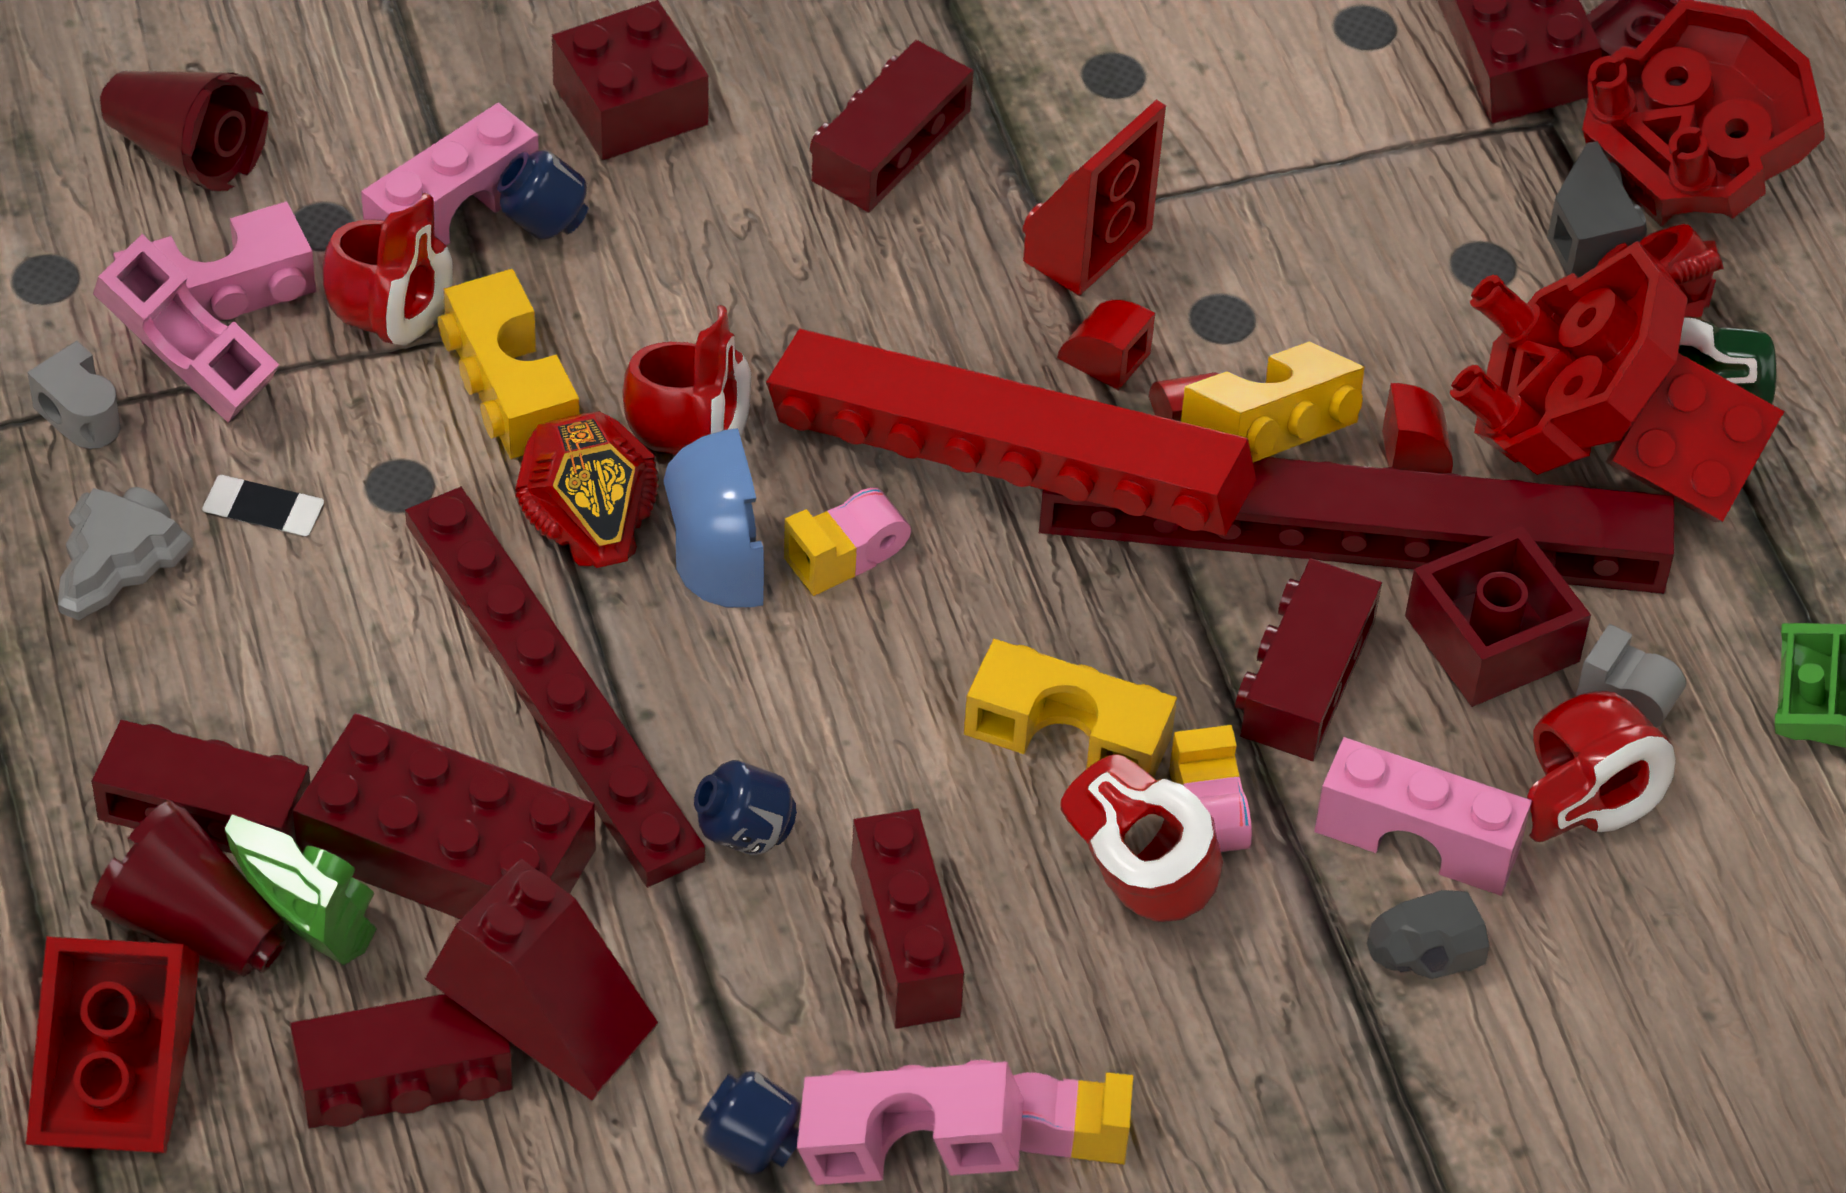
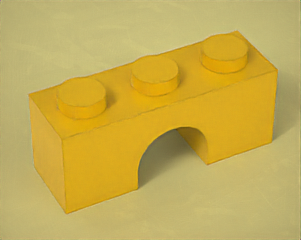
(488, 327)
(1303, 398)
(1026, 691)

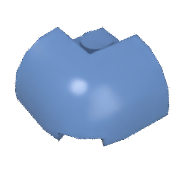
(715, 521)

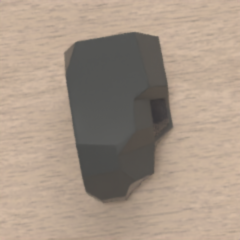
(1431, 935)

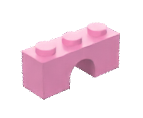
(454, 169)
(266, 267)
(161, 311)
(1466, 821)
(857, 1117)

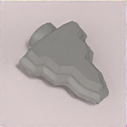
(116, 546)

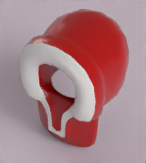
(389, 274)
(687, 389)
(1599, 766)
(1180, 864)

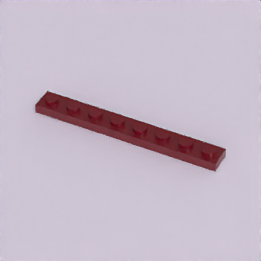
(555, 687)

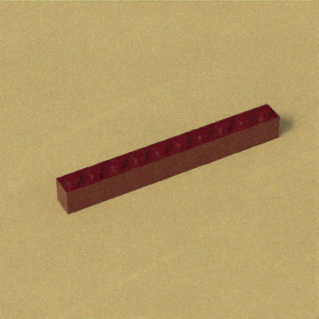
(1411, 520)

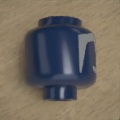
(543, 194)
(745, 807)
(751, 1122)

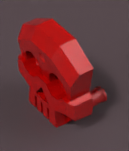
(1677, 138)
(1573, 359)

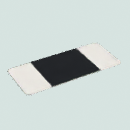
(263, 505)

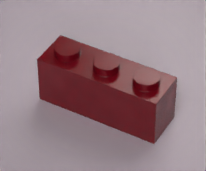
(891, 125)
(1308, 658)
(205, 777)
(907, 918)
(396, 1060)

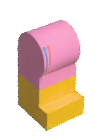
(843, 539)
(1208, 768)
(1076, 1116)

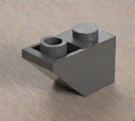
(1593, 213)

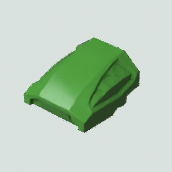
(1813, 683)
(305, 889)

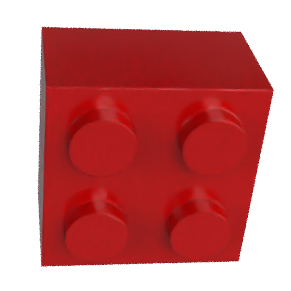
(1697, 439)

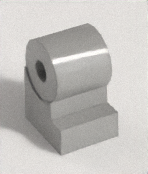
(75, 397)
(1642, 678)

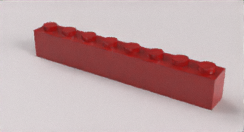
(1013, 431)

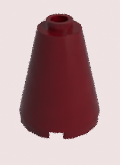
(191, 121)
(189, 893)

